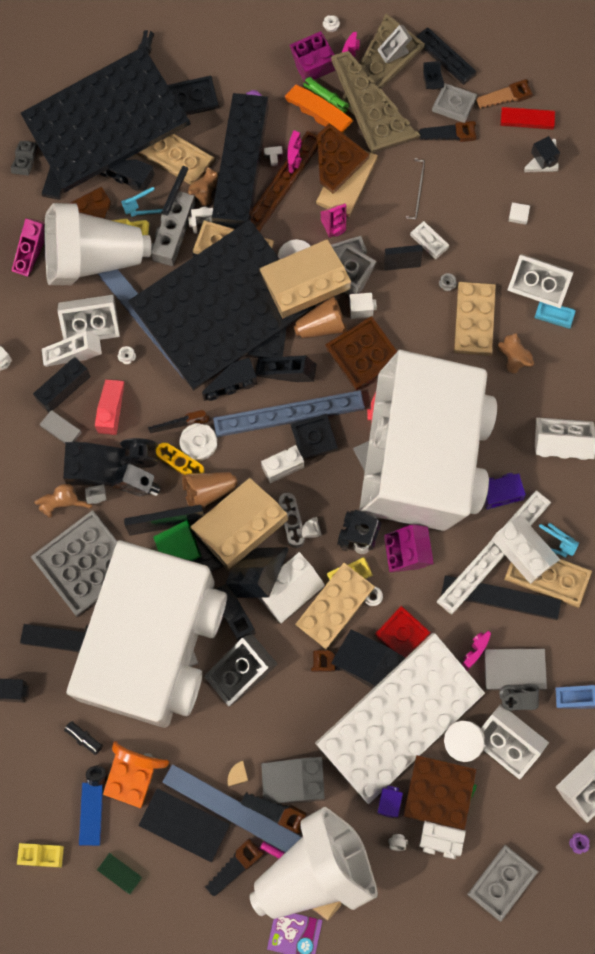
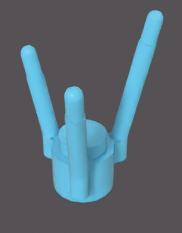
(130, 205)
(567, 543)

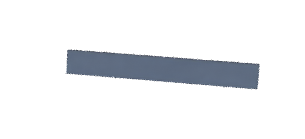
(124, 291)
(288, 413)
(230, 809)

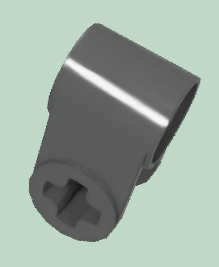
(521, 697)

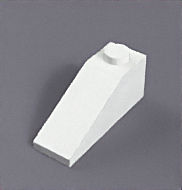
(82, 346)

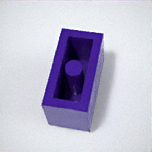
(504, 491)

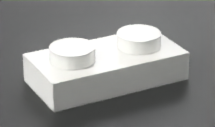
(429, 240)

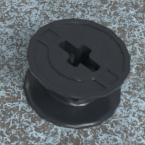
(138, 452)

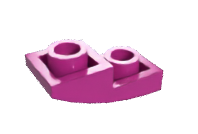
(352, 44)
(293, 151)
(479, 645)

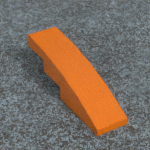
(318, 108)

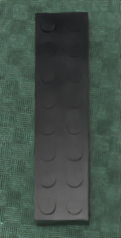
(240, 160)

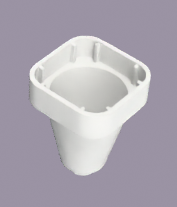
(88, 244)
(317, 870)

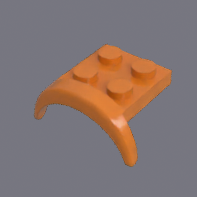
(131, 775)

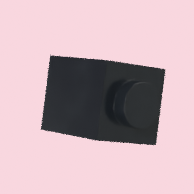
(545, 153)
(13, 690)

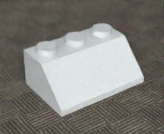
(540, 280)
(92, 315)
(565, 438)
(525, 549)
(293, 588)
(512, 741)
(579, 788)

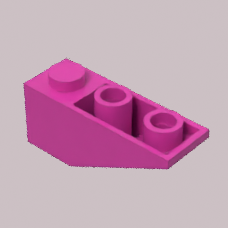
(334, 220)
(29, 246)

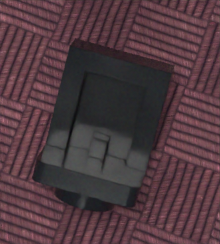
(432, 75)

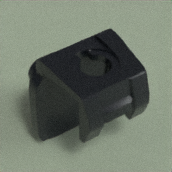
(351, 534)

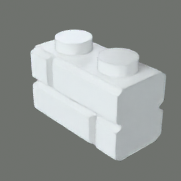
(282, 464)
(442, 839)

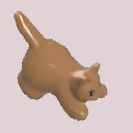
(204, 187)
(517, 355)
(62, 497)

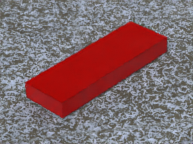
(527, 118)

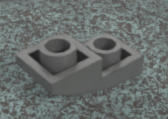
(24, 158)

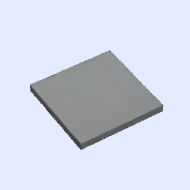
(78, 561)

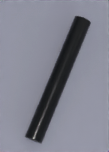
(175, 189)

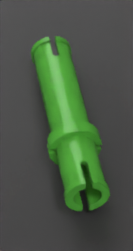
(322, 92)

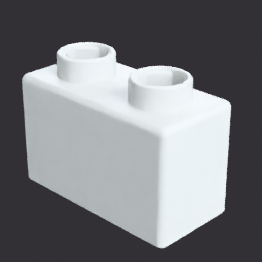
(427, 442)
(146, 635)

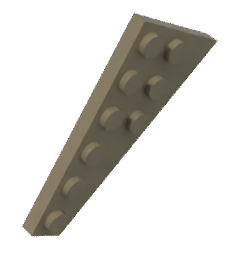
(374, 64)
(374, 111)

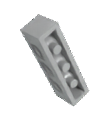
(168, 253)

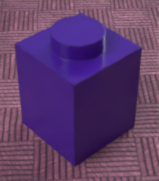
(390, 802)

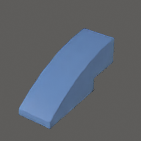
(576, 697)

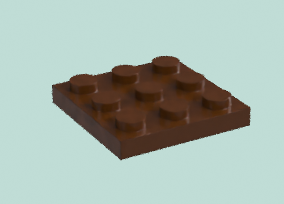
(361, 352)
(440, 792)

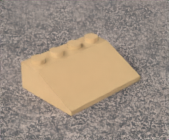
(305, 278)
(240, 523)

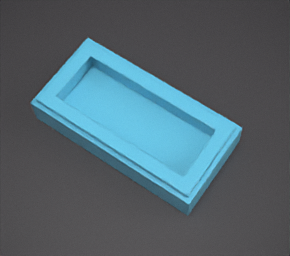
(558, 316)

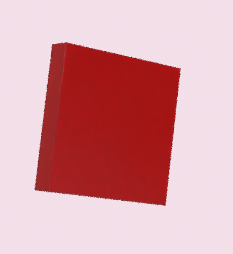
(402, 632)

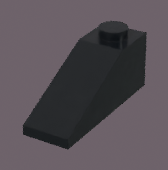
(287, 368)

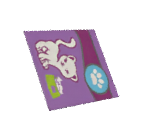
(294, 934)

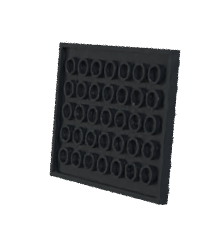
(105, 119)
(214, 306)

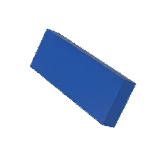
(91, 815)

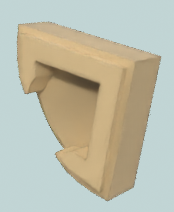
(237, 774)

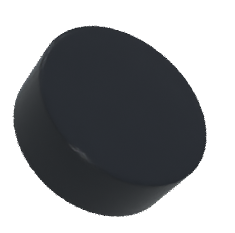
(96, 776)

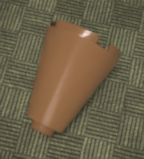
(321, 321)
(207, 487)

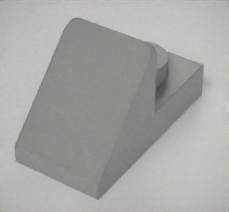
(395, 45)

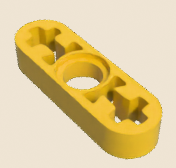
(171, 450)

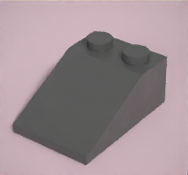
(240, 669)
(293, 780)

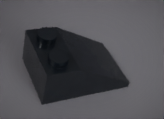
(91, 463)
(257, 572)
(366, 659)

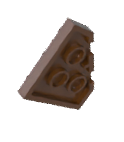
(337, 158)
(94, 203)

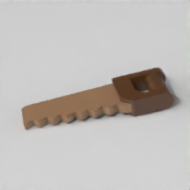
(506, 94)

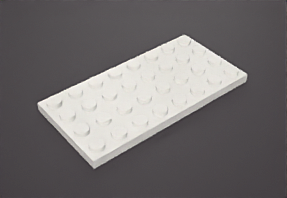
(400, 718)

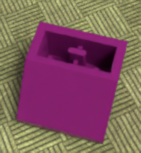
(313, 56)
(408, 548)

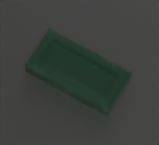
(119, 873)

